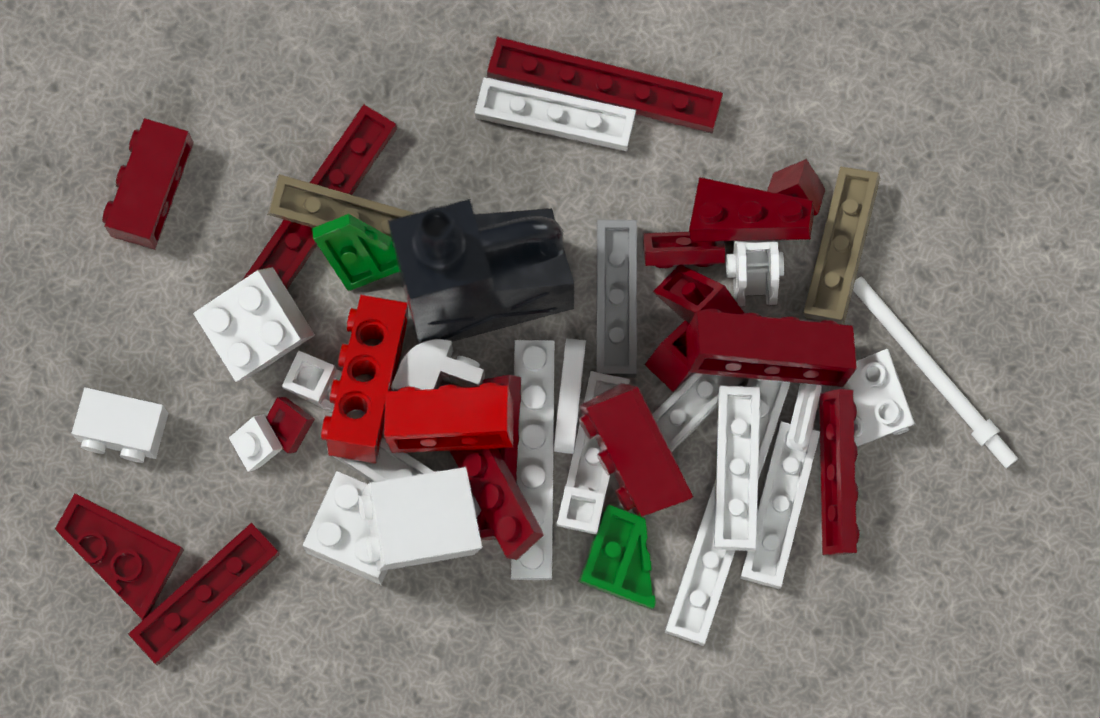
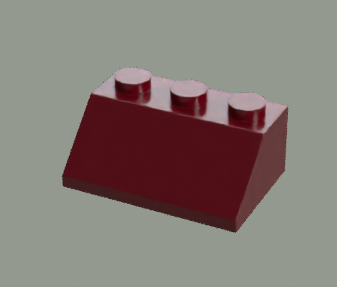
(634, 450)

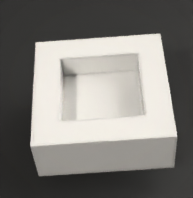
(255, 442)

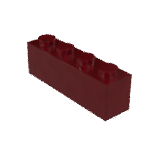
(770, 348)

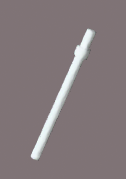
(983, 431)

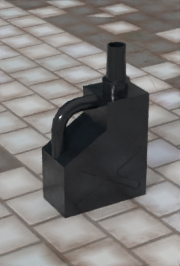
(480, 270)

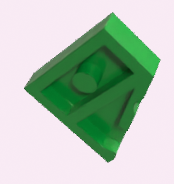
(356, 251)
(620, 558)

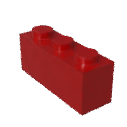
(449, 418)

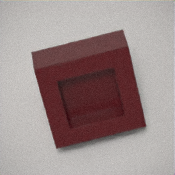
(289, 423)

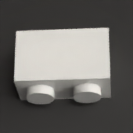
(119, 424)

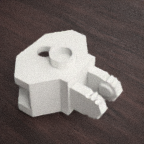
(755, 269)

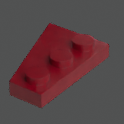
(121, 552)

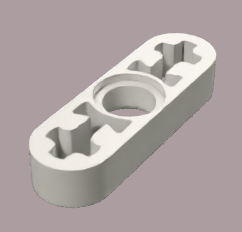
(569, 396)

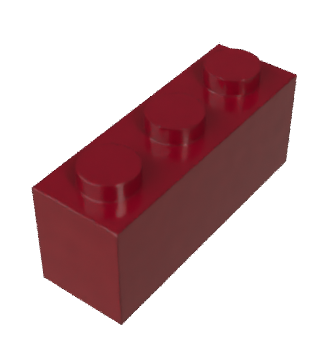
(148, 183)

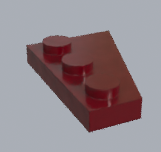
(745, 214)

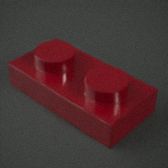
(676, 248)

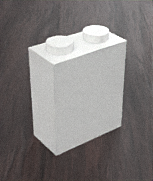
(420, 519)

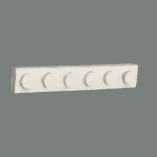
(535, 451)

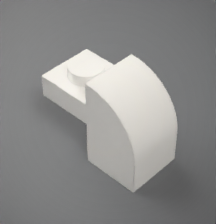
(431, 363)

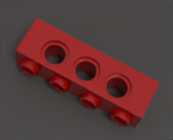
(362, 437)

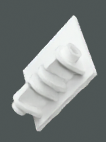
(878, 399)

